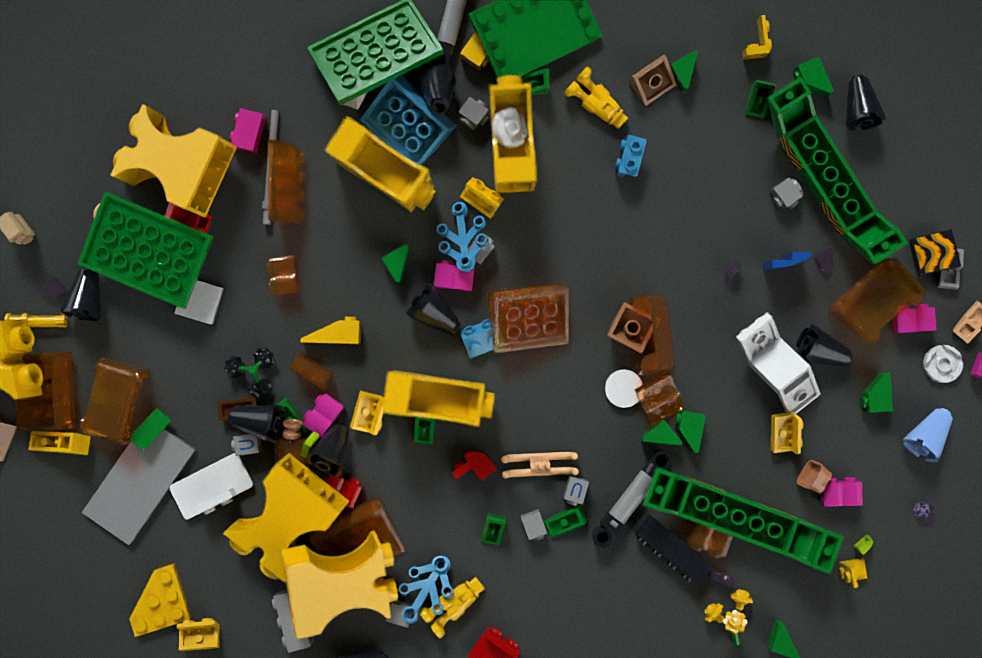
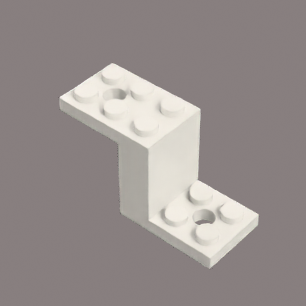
(778, 364)

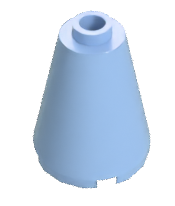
(930, 435)

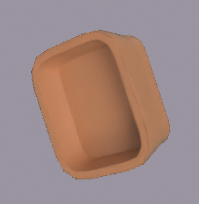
(814, 476)

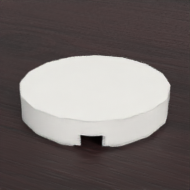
(510, 128)
(943, 363)
(621, 386)

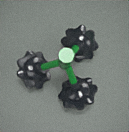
(263, 359)

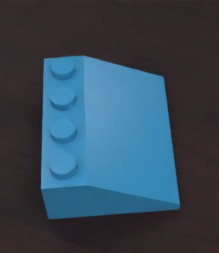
(406, 121)

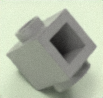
(474, 113)
(787, 193)

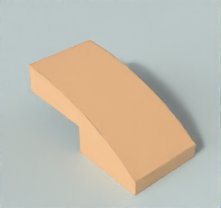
(970, 323)

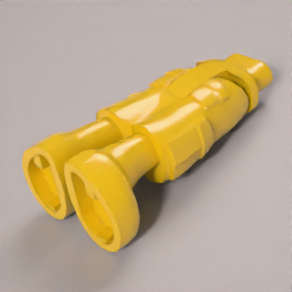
(598, 101)
(455, 606)

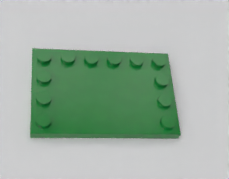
(532, 32)
(375, 51)
(145, 250)

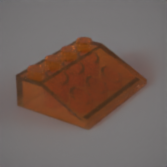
(285, 183)
(529, 317)
(56, 406)
(353, 527)

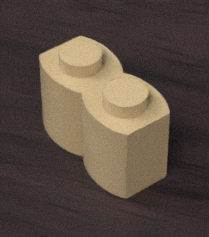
(16, 228)

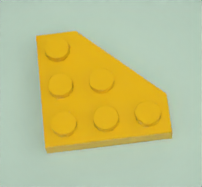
(160, 603)

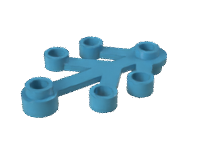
(463, 239)
(427, 586)

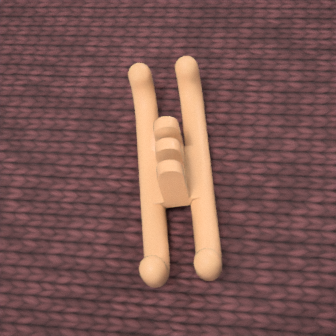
(540, 464)

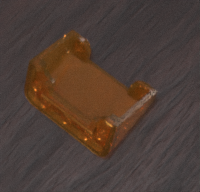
(877, 299)
(663, 355)
(113, 400)

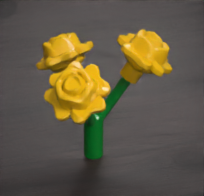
(733, 621)

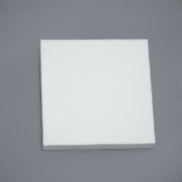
(202, 303)

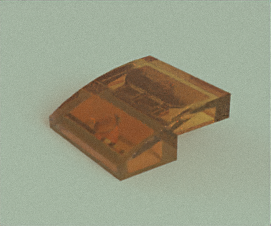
(659, 398)

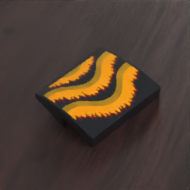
(935, 252)

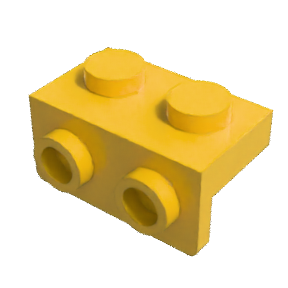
(481, 197)
(368, 413)
(786, 433)
(198, 634)

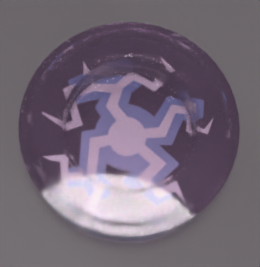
(732, 270)
(923, 511)

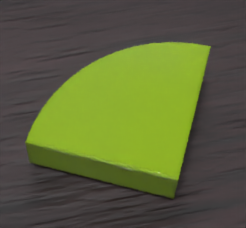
(309, 443)
(864, 544)

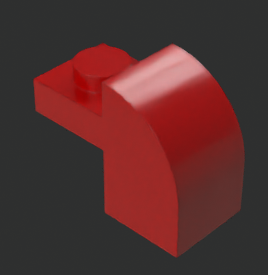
(189, 218)
(478, 461)

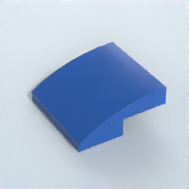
(787, 260)

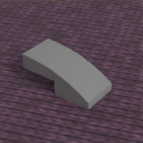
(950, 278)

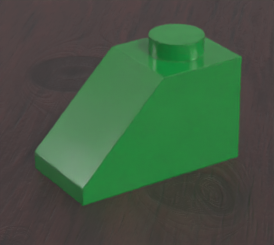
(814, 76)
(878, 394)
(691, 428)

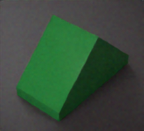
(683, 70)
(538, 80)
(757, 99)
(396, 262)
(424, 430)
(661, 433)
(493, 528)
(780, 641)

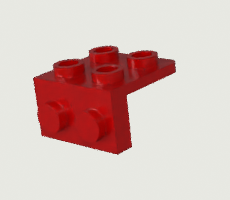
(494, 645)

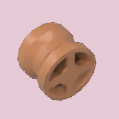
(292, 429)

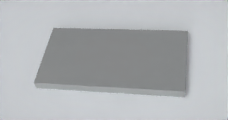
(138, 485)

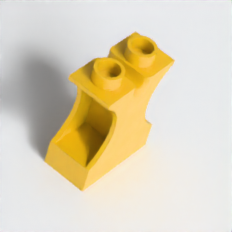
(186, 165)
(381, 166)
(513, 166)
(16, 377)
(436, 397)
(294, 505)
(328, 585)

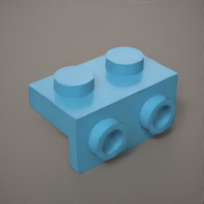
(631, 156)
(477, 338)

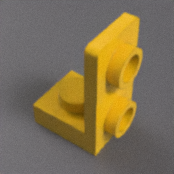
(754, 50)
(852, 570)

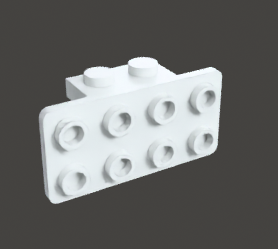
(211, 486)

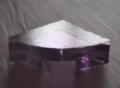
(825, 259)
(54, 288)
(722, 578)

